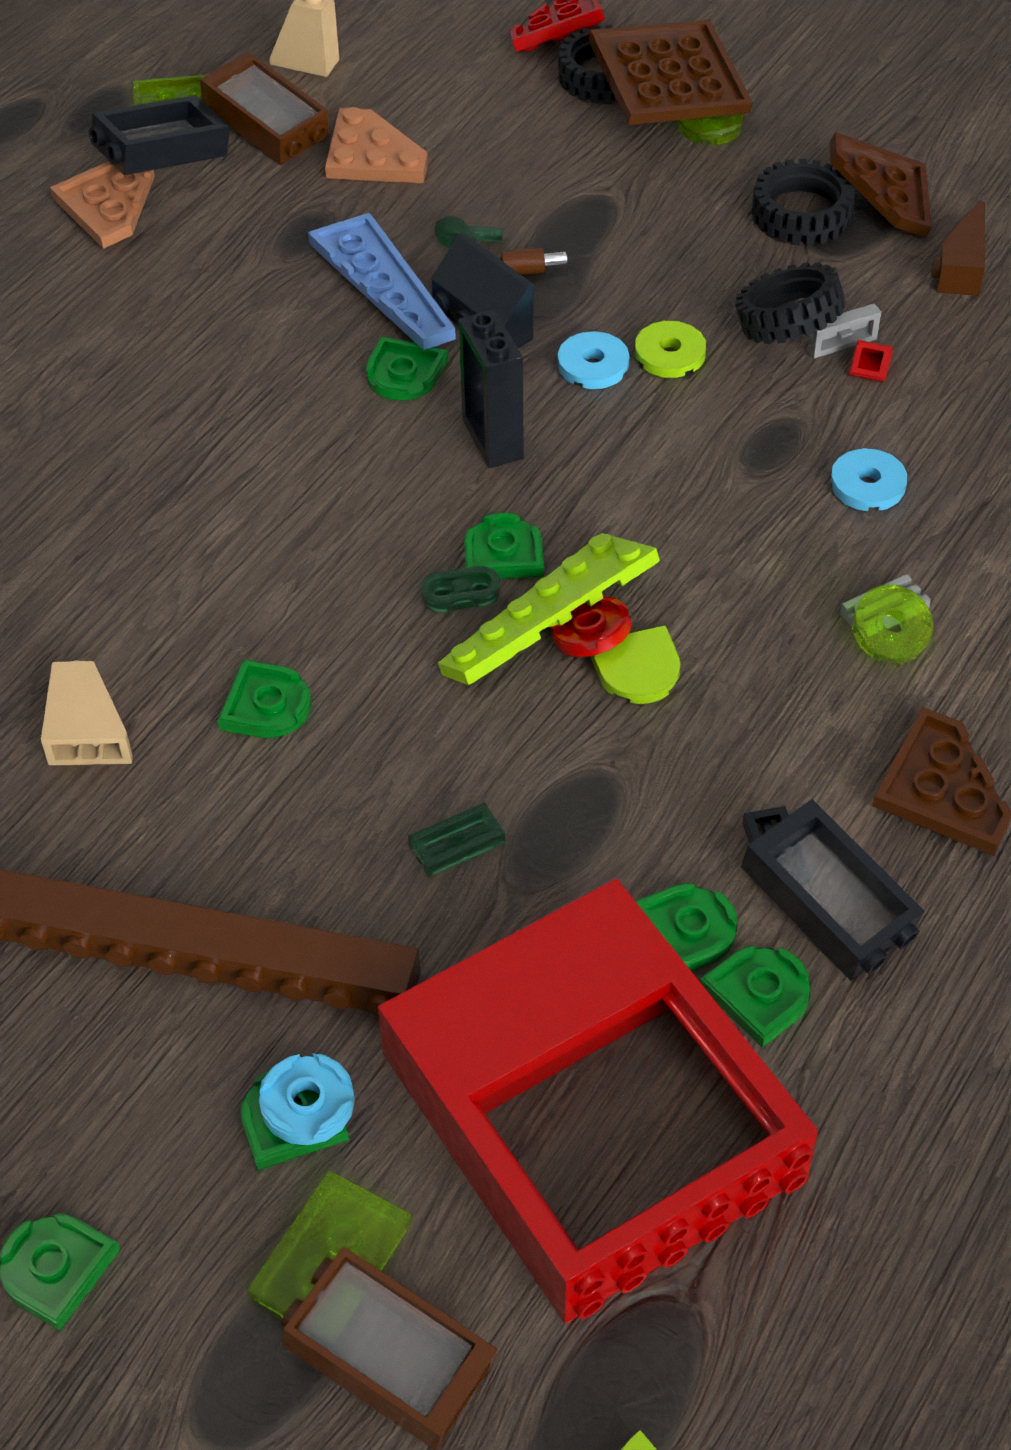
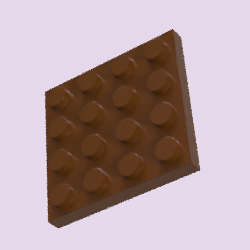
(669, 72)

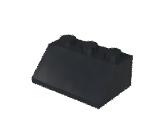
(477, 281)

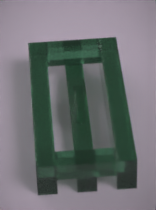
(460, 844)

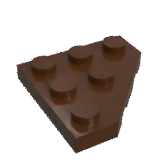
(887, 181)
(944, 785)

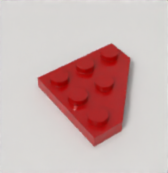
(556, 22)

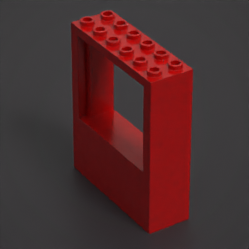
(540, 1007)

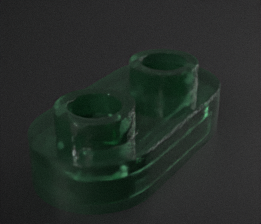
(460, 589)

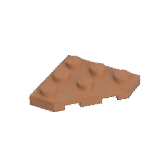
(373, 150)
(105, 201)

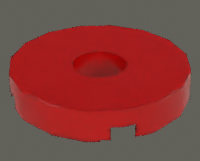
(609, 628)

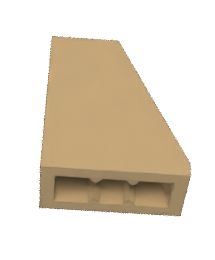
(308, 38)
(81, 719)

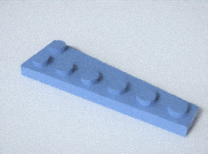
(380, 273)

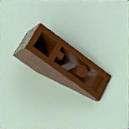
(962, 256)

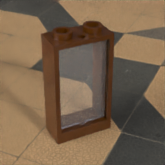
(265, 108)
(387, 1346)

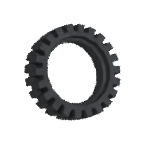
(577, 78)
(800, 225)
(821, 305)

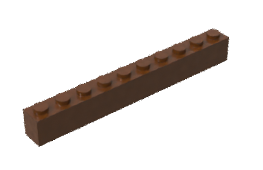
(204, 943)

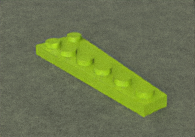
(548, 604)

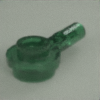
(451, 226)

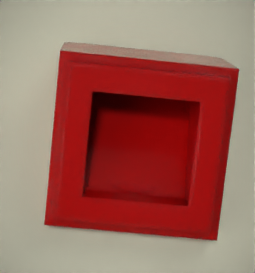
(871, 361)

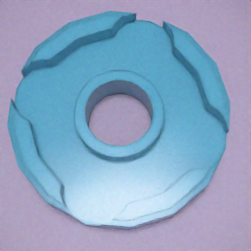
(593, 345)
(873, 464)
(306, 1123)

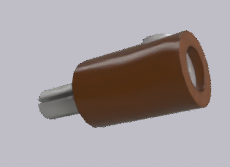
(531, 260)

